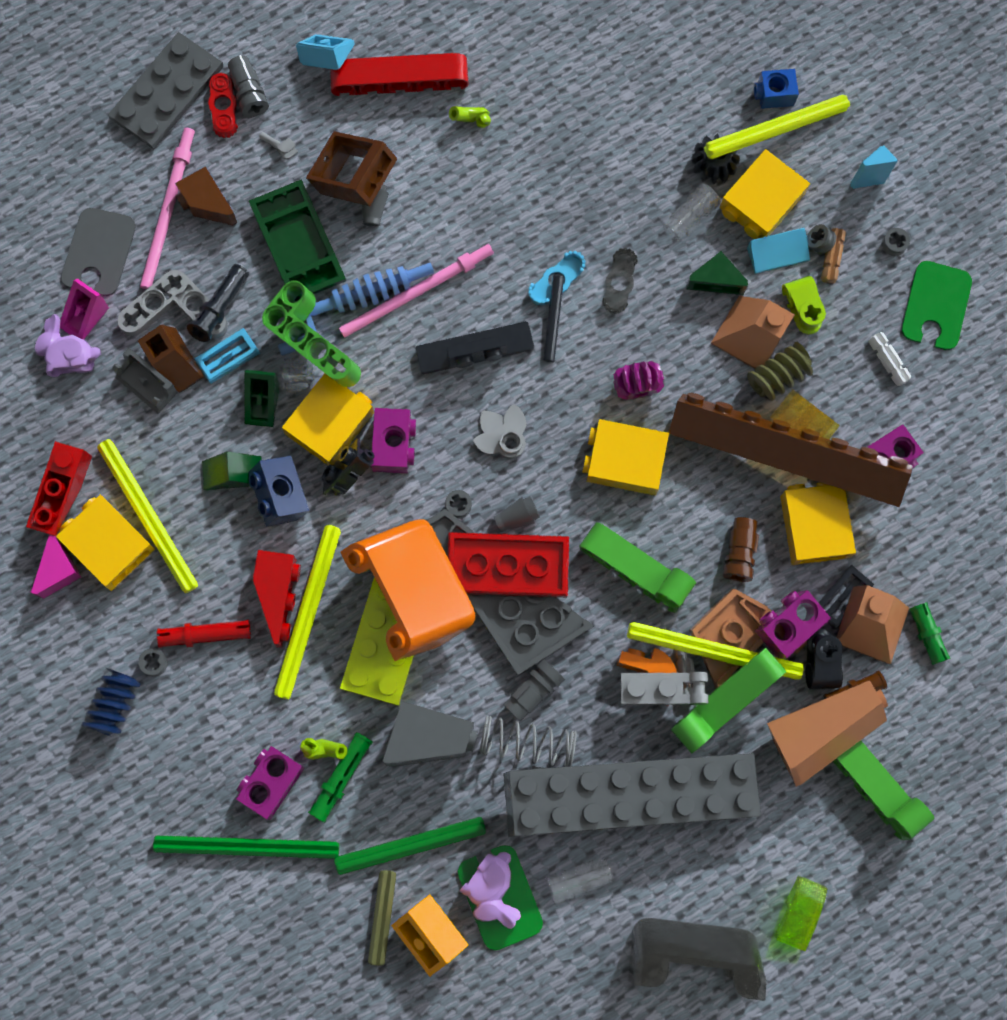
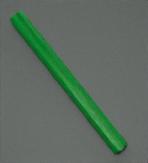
(246, 847)

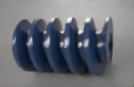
(111, 703)

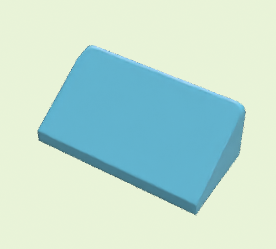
(324, 51)
(875, 168)
(779, 250)

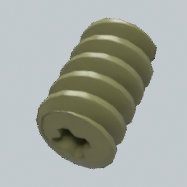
(781, 371)

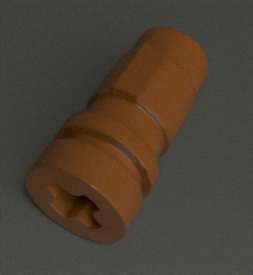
(742, 546)

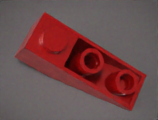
(58, 488)
(274, 582)

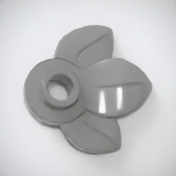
(499, 429)

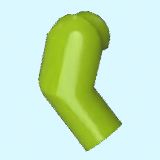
(470, 114)
(322, 748)

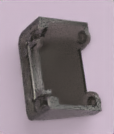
(665, 941)

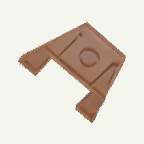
(733, 624)

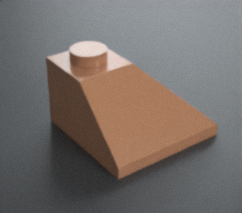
(752, 330)
(872, 623)

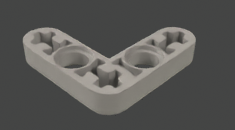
(177, 296)

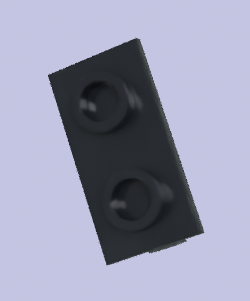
(339, 476)

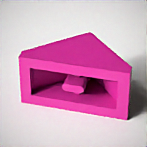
(82, 310)
(55, 569)

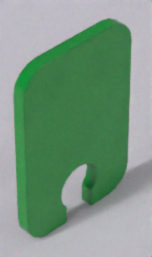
(939, 296)
(518, 896)

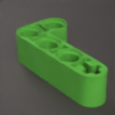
(312, 344)
(637, 567)
(728, 700)
(874, 783)

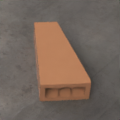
(827, 729)

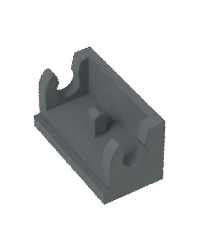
(144, 381)

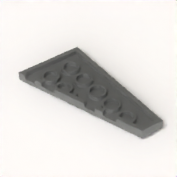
(521, 626)

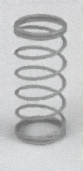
(570, 741)

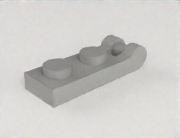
(663, 688)

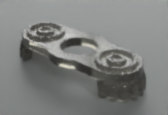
(623, 265)

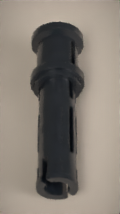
(213, 311)

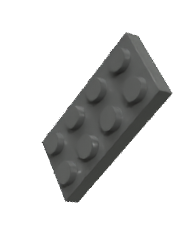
(165, 90)

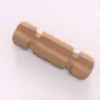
(833, 258)

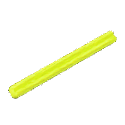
(776, 126)
(147, 516)
(307, 612)
(704, 648)

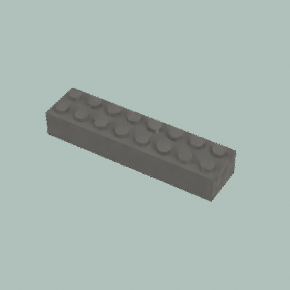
(631, 794)

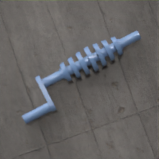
(360, 293)

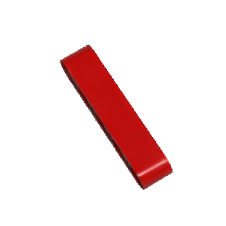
(395, 73)

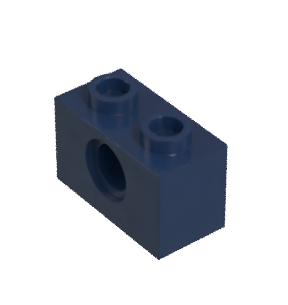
(282, 476)

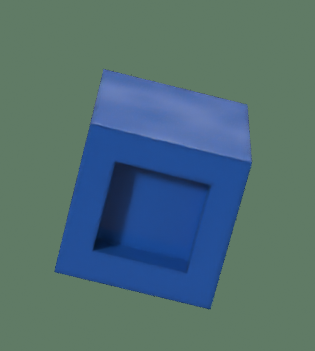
(784, 80)

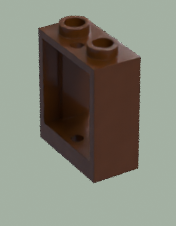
(369, 176)

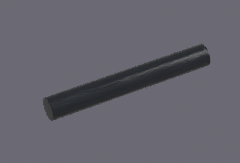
(553, 318)

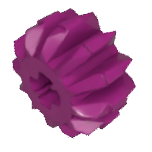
(638, 380)

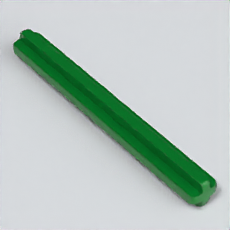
(410, 845)

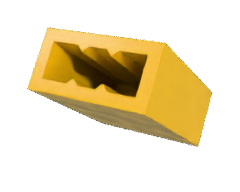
(763, 195)
(328, 419)
(626, 457)
(817, 523)
(104, 542)

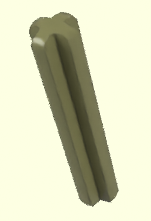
(382, 918)

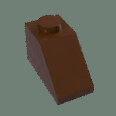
(204, 198)

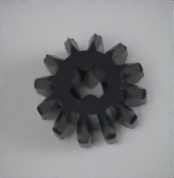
(721, 168)

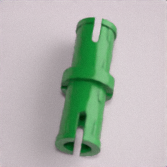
(929, 633)

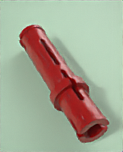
(204, 633)

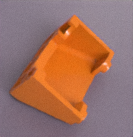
(416, 585)

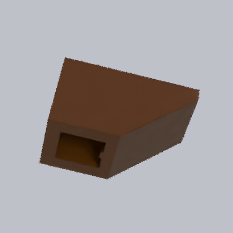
(171, 357)

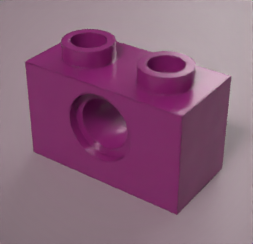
(388, 424)

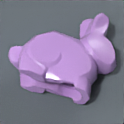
(64, 353)
(488, 888)

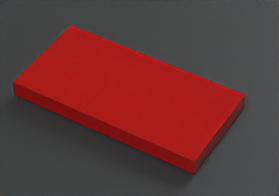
(510, 564)

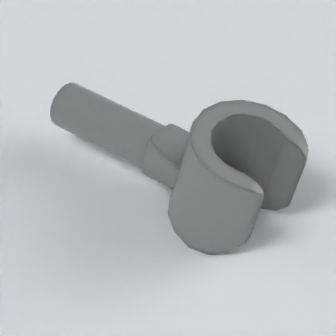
(285, 149)

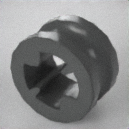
(824, 232)
(898, 233)
(462, 496)
(143, 664)

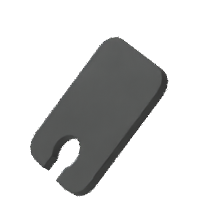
(101, 243)

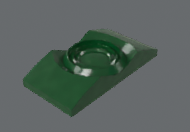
(297, 238)

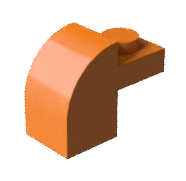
(636, 661)

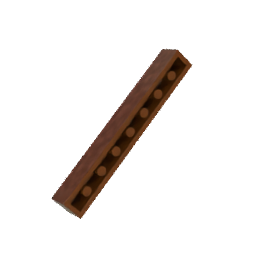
(791, 449)

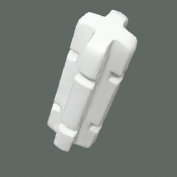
(889, 359)

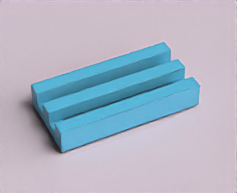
(231, 365)

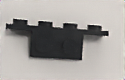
(474, 348)

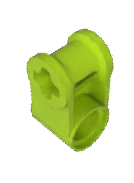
(805, 300)

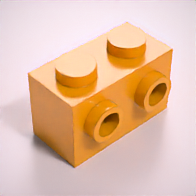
(431, 933)

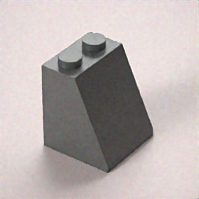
(427, 736)

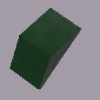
(718, 276)
(260, 397)
(228, 470)

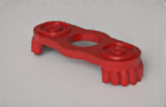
(223, 120)

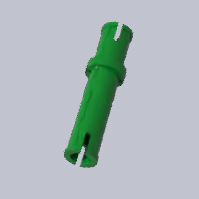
(340, 777)

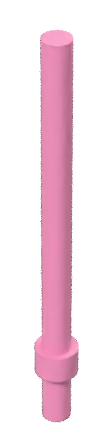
(181, 158)
(464, 263)

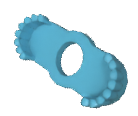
(570, 267)

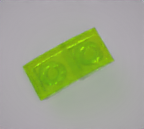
(802, 913)

